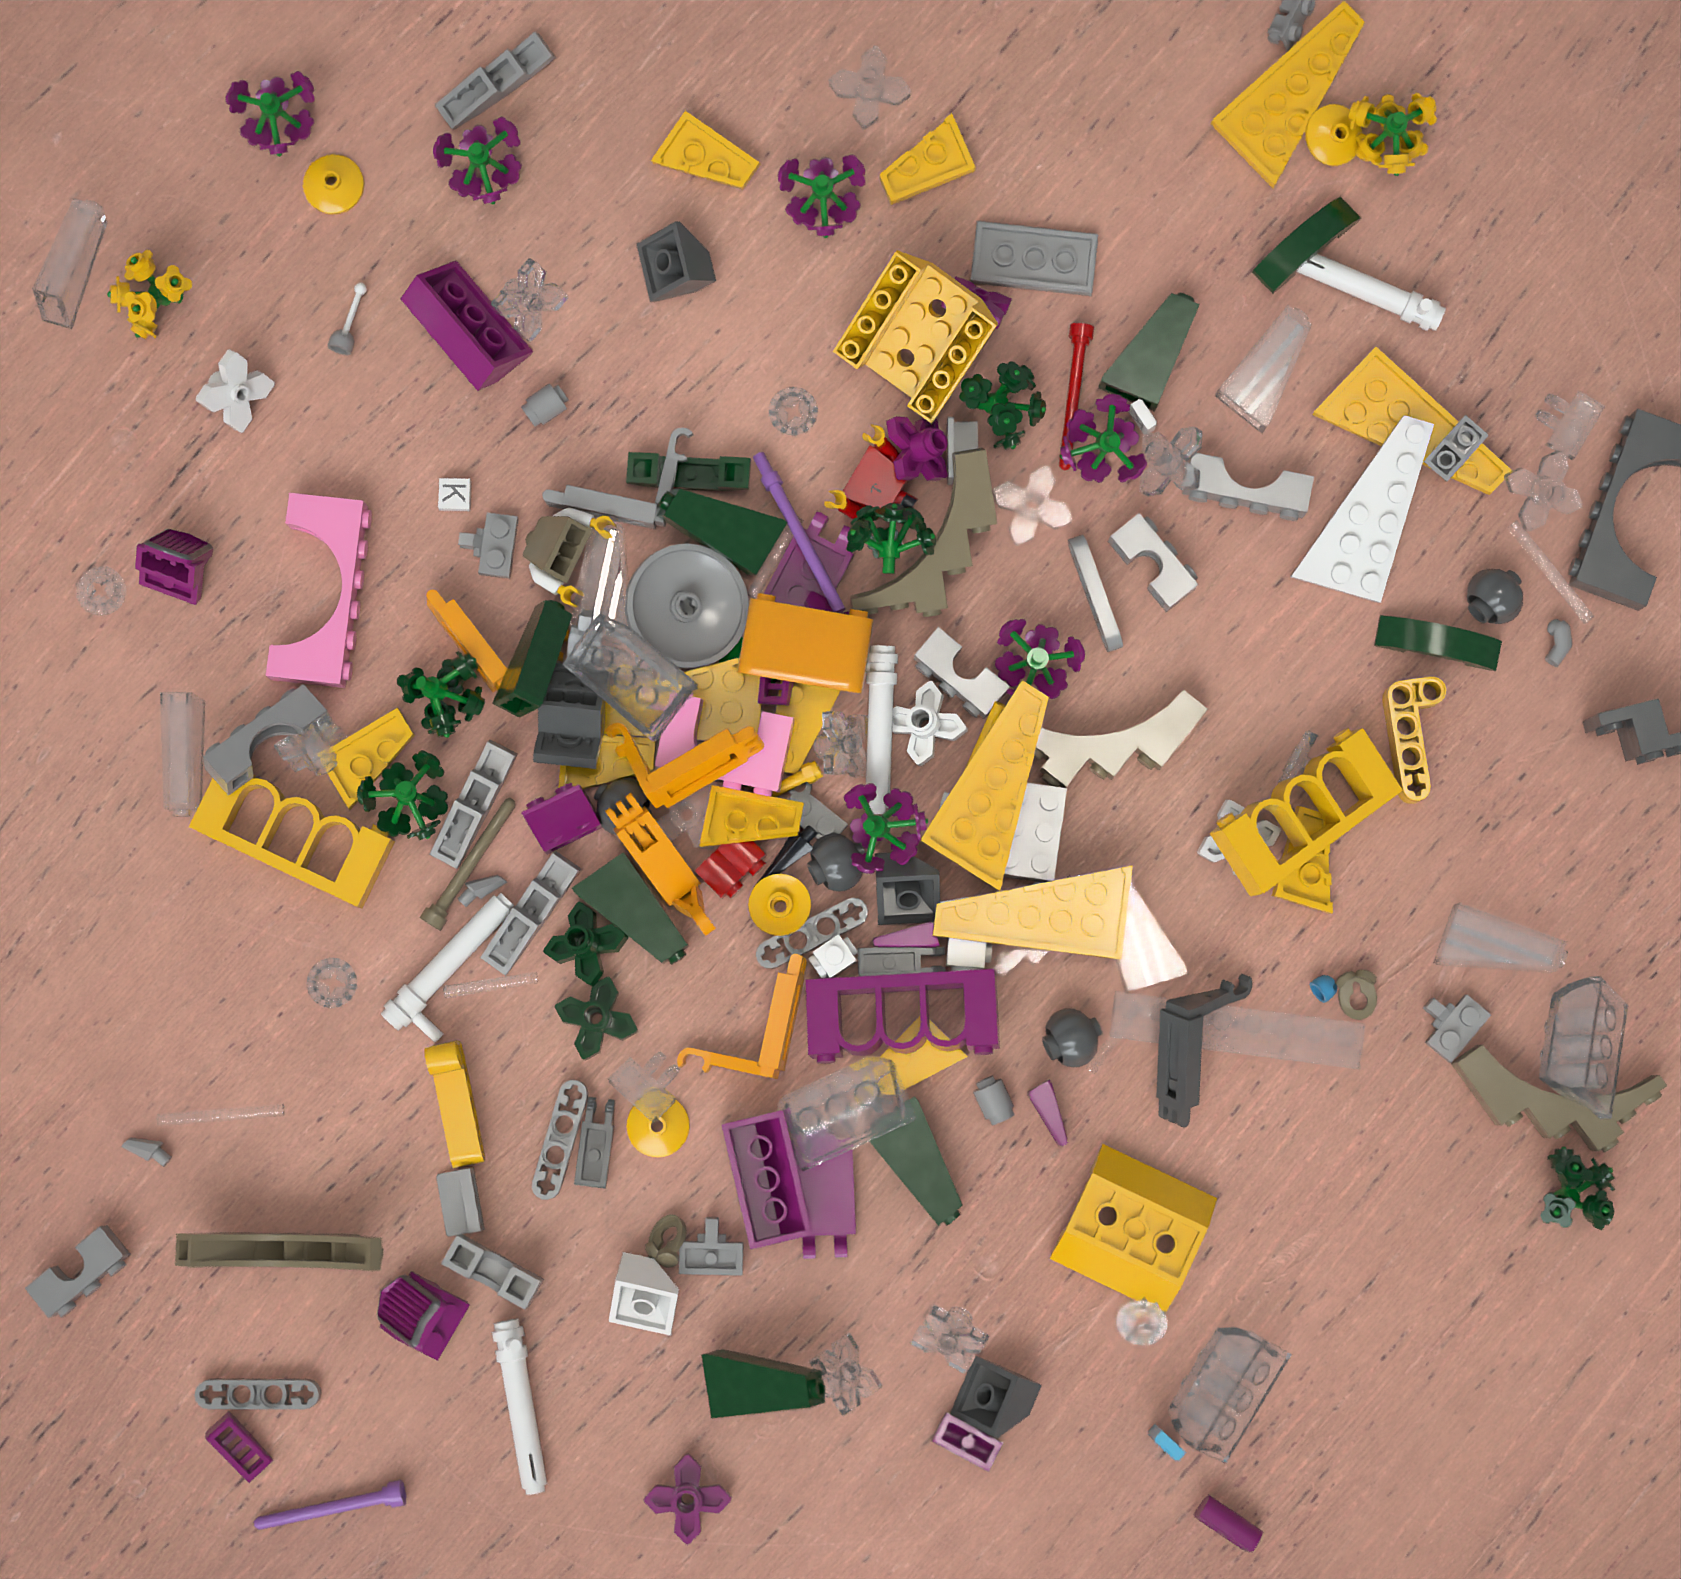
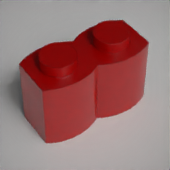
(730, 865)

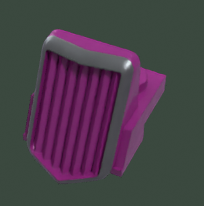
(173, 564)
(420, 1313)

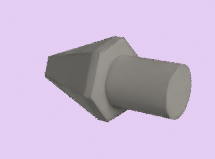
(480, 888)
(147, 1149)

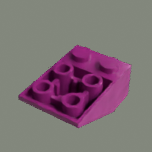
(561, 817)

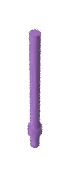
(772, 483)

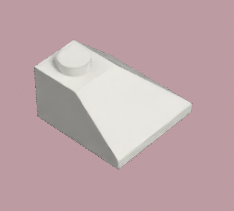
(643, 1295)

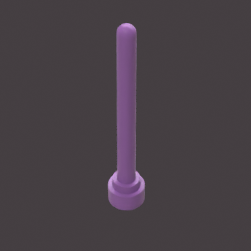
(392, 1494)

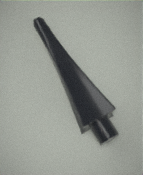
(793, 850)

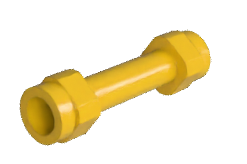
(809, 772)

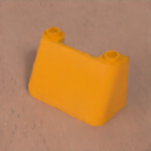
(805, 644)

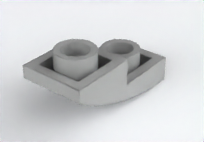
(1456, 448)

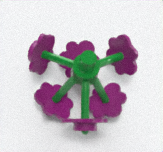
(272, 102)
(478, 148)
(822, 178)
(1116, 438)
(1042, 644)
(876, 827)

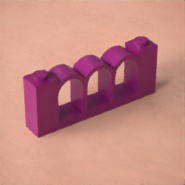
(825, 1012)

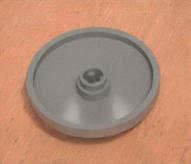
(688, 604)

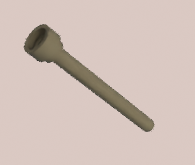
(437, 913)

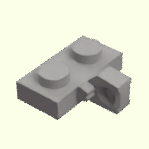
(493, 544)
(1454, 1025)
(711, 1253)

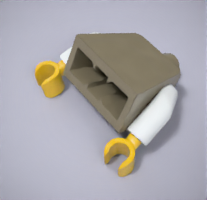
(557, 546)

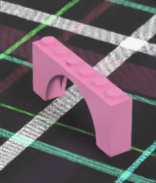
(325, 655)

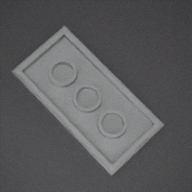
(1034, 258)

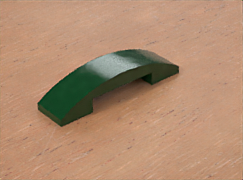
(1305, 243)
(694, 474)
(1438, 641)

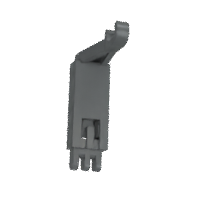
(1182, 1047)

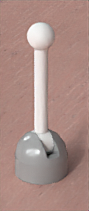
(342, 340)

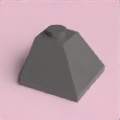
(674, 263)
(906, 891)
(994, 1397)

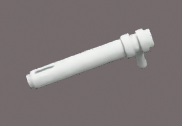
(1372, 290)
(881, 683)
(413, 997)
(512, 1356)

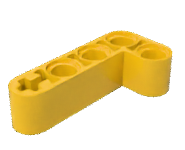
(1414, 741)
(456, 1103)

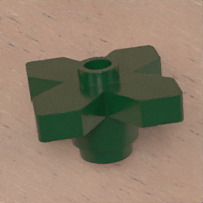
(585, 944)
(601, 1002)

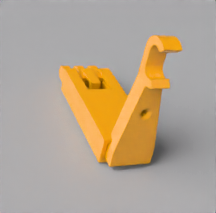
(469, 639)
(690, 770)
(660, 861)
(777, 1032)

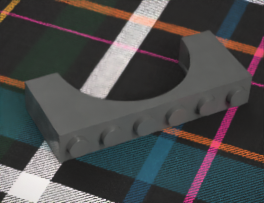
(1602, 563)

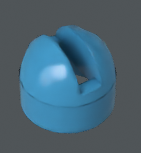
(1323, 988)

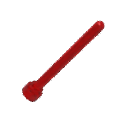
(1080, 337)

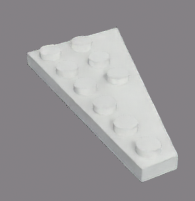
(1364, 532)

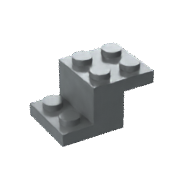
(569, 722)
(1639, 729)

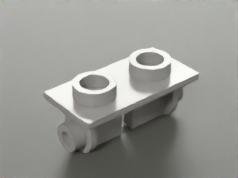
(1290, 27)

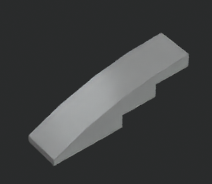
(495, 81)
(473, 804)
(530, 913)

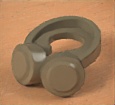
(1366, 980)
(668, 1255)

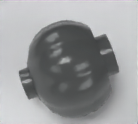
(1495, 596)
(610, 794)
(833, 863)
(1071, 1037)

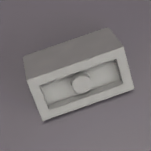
(960, 437)
(460, 1202)

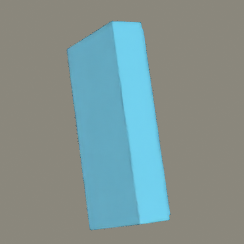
(1166, 1443)

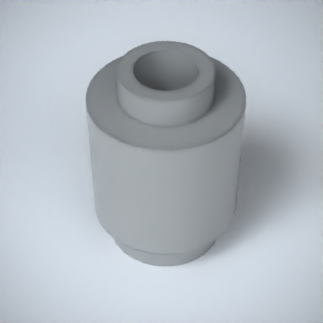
(545, 404)
(994, 1100)

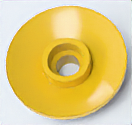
(1322, 138)
(336, 197)
(779, 889)
(660, 1143)

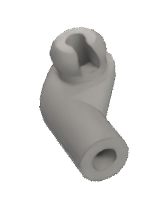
(1563, 641)

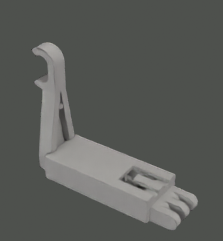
(624, 509)

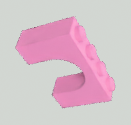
(762, 771)

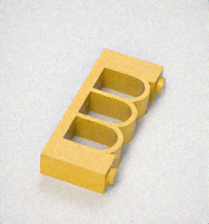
(1248, 852)
(359, 870)

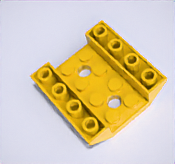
(902, 317)
(1145, 1207)

